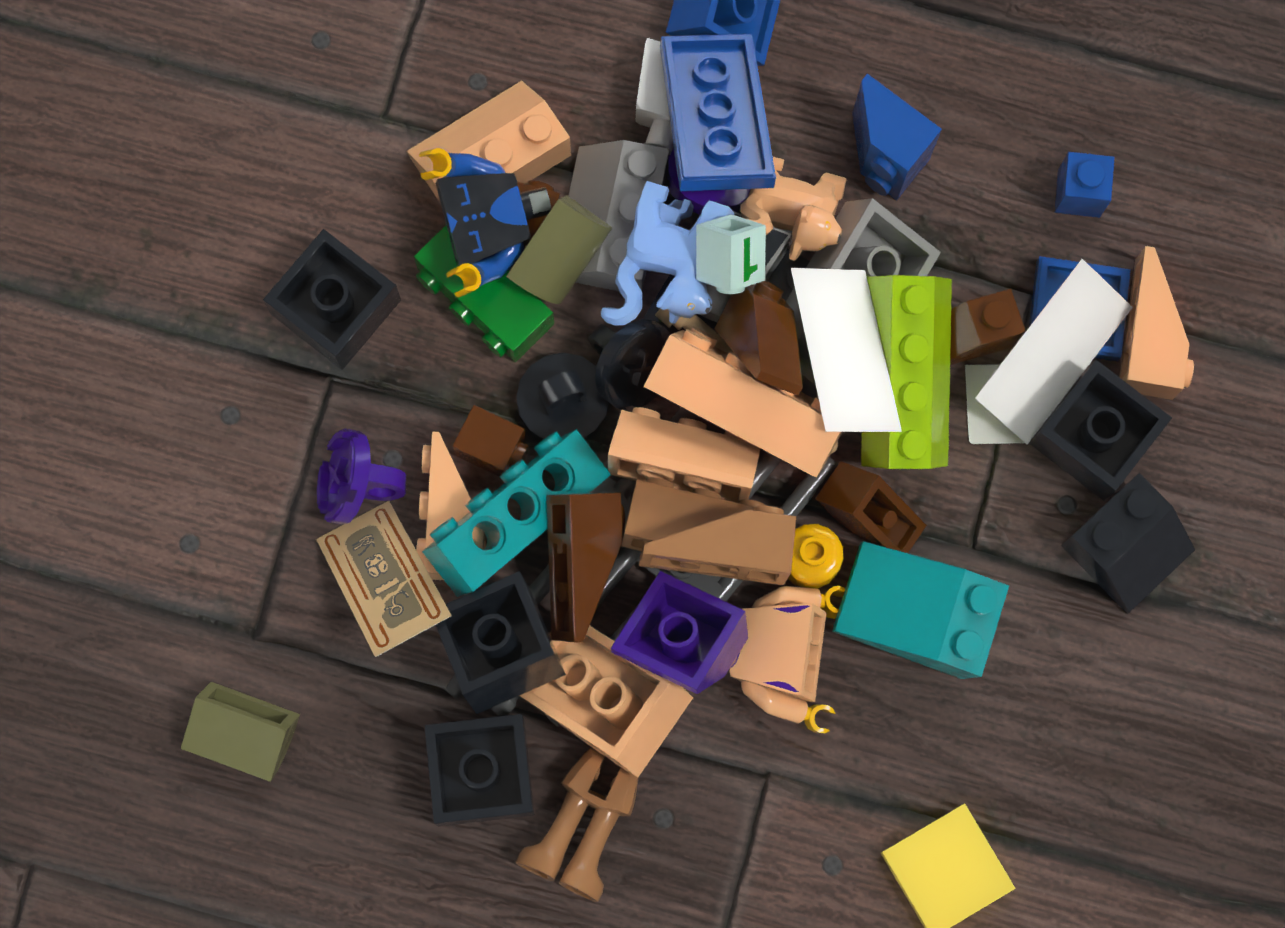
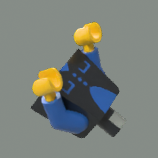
(483, 214)

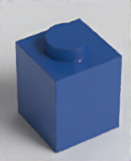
(1084, 184)

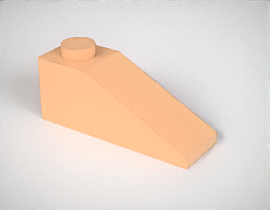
(1155, 340)

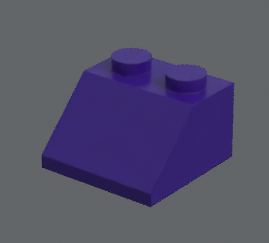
(683, 634)

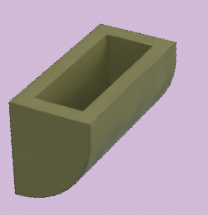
(559, 251)
(239, 731)

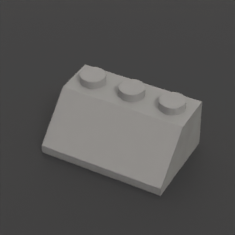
(609, 185)

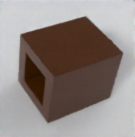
(490, 442)

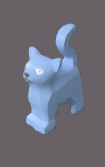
(666, 248)

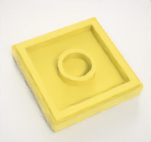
(948, 870)

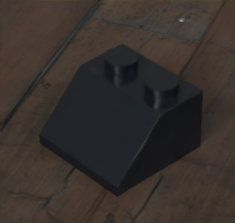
(1131, 543)

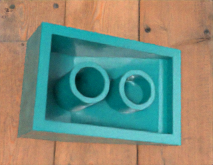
(921, 610)

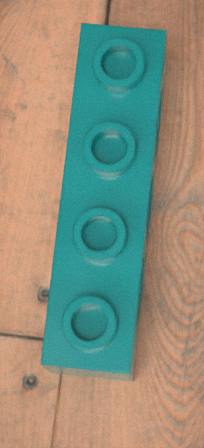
(468, 566)

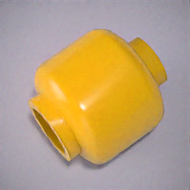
(815, 556)

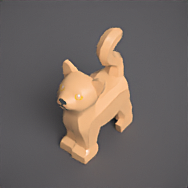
(798, 208)

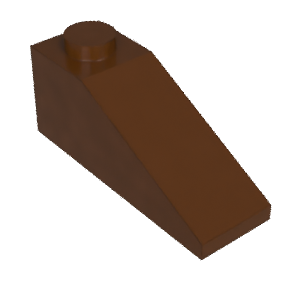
(763, 335)
(581, 552)

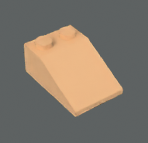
(610, 701)

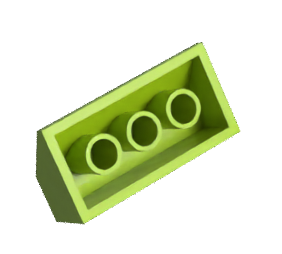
(916, 343)

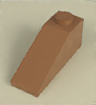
(738, 546)

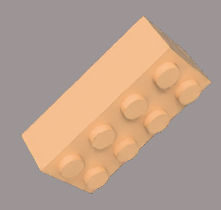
(728, 395)

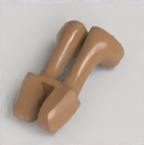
(581, 872)

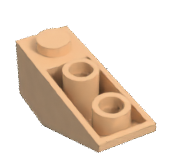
(445, 497)

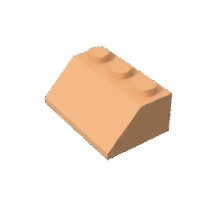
(509, 130)
(682, 454)

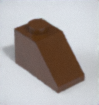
(984, 326)
(870, 508)

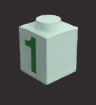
(730, 253)

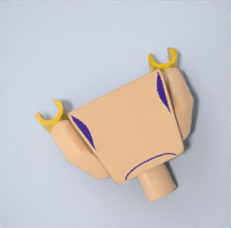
(784, 652)

